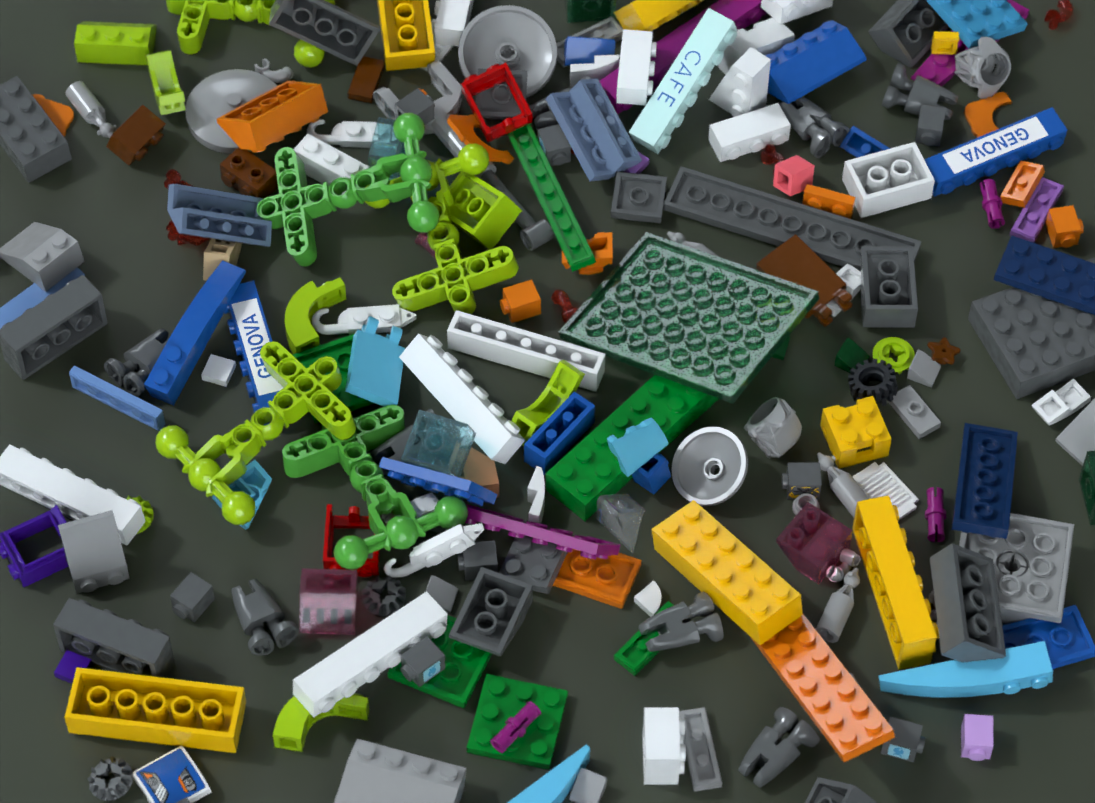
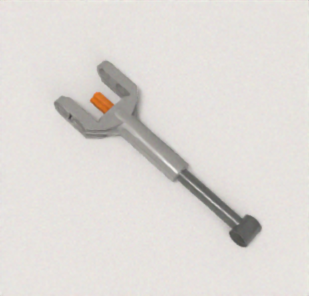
(532, 233)

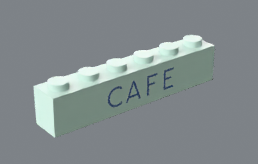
(683, 81)

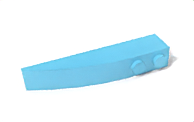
(1020, 669)
(556, 783)

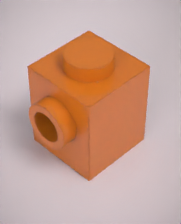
(1064, 226)
(521, 301)

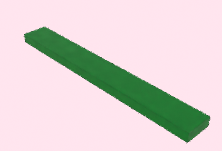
(551, 198)

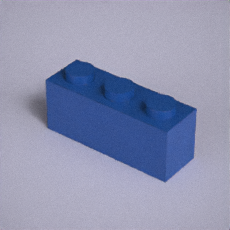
(559, 432)

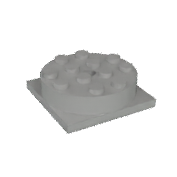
(1040, 559)

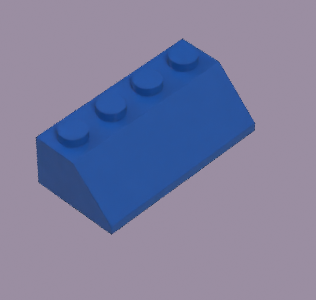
(812, 61)

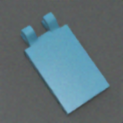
(375, 365)

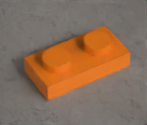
(1022, 184)
(829, 201)

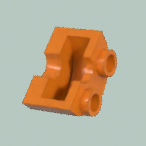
(602, 249)

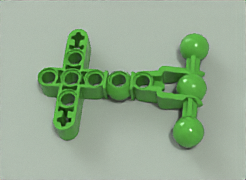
(413, 169)
(366, 477)

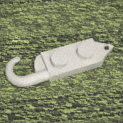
(346, 133)
(354, 318)
(436, 549)

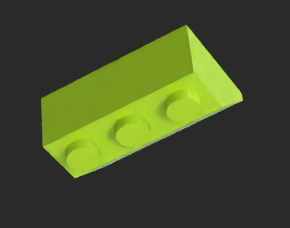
(114, 42)

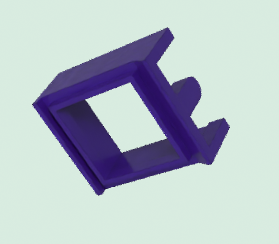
(41, 567)

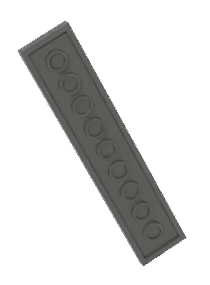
(775, 218)

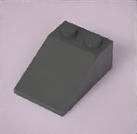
(888, 287)
(492, 611)

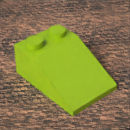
(481, 209)

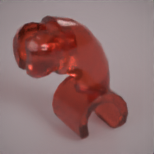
(1055, 17)
(771, 156)
(561, 298)

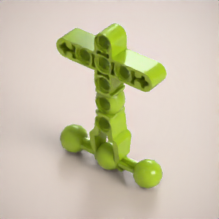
(197, 13)
(496, 263)
(206, 473)

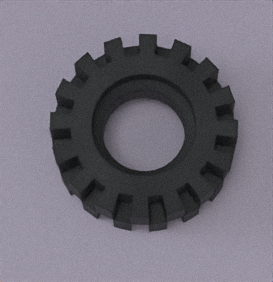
(873, 372)

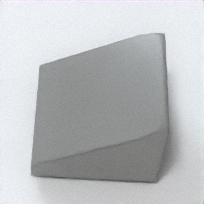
(923, 369)
(442, 593)
(588, 787)

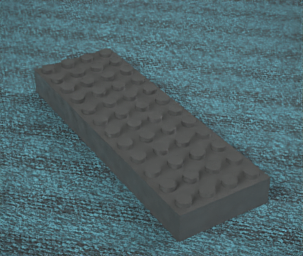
(1034, 339)

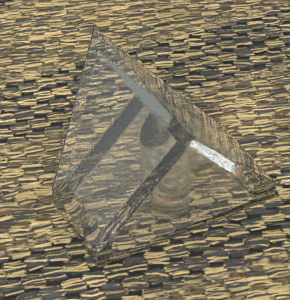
(621, 517)

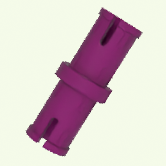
(992, 203)
(935, 514)
(515, 727)

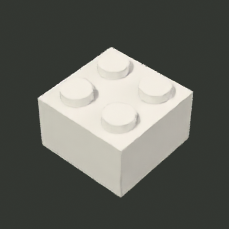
(663, 746)

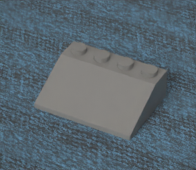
(396, 776)

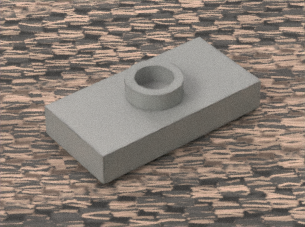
(915, 412)

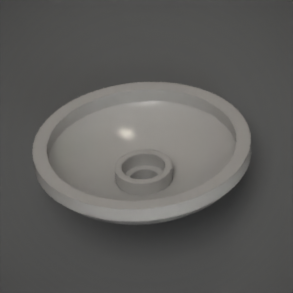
(699, 458)

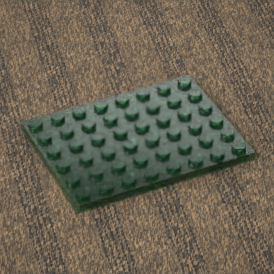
(689, 316)

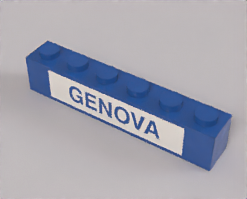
(996, 151)
(251, 334)

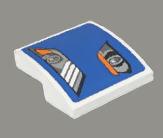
(171, 778)

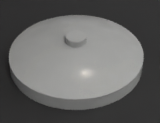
(510, 37)
(218, 96)

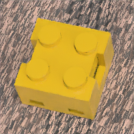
(855, 432)

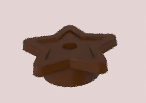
(948, 353)

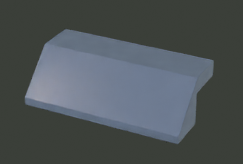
(594, 130)
(217, 215)

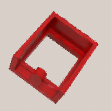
(493, 76)
(354, 521)

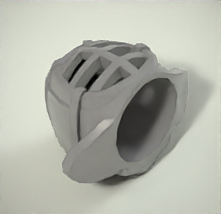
(977, 64)
(774, 427)

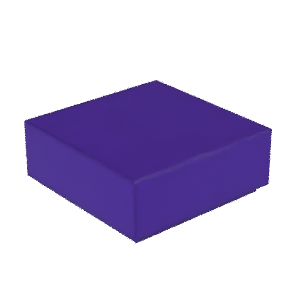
(67, 666)

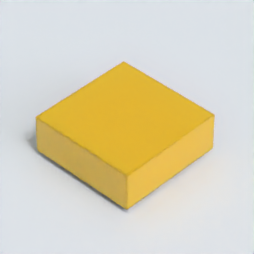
(945, 43)

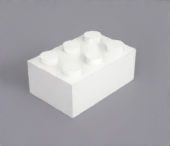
(888, 179)

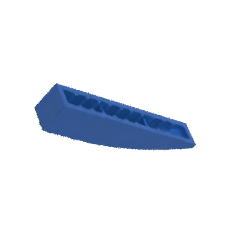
(193, 333)

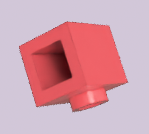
(793, 175)

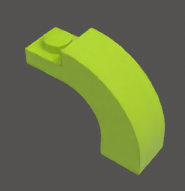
(165, 82)
(303, 306)
(561, 385)
(296, 721)

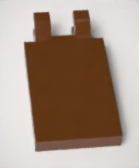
(802, 266)

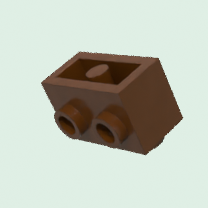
(136, 135)
(248, 174)

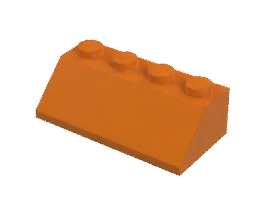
(274, 115)

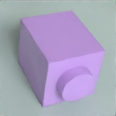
(977, 737)

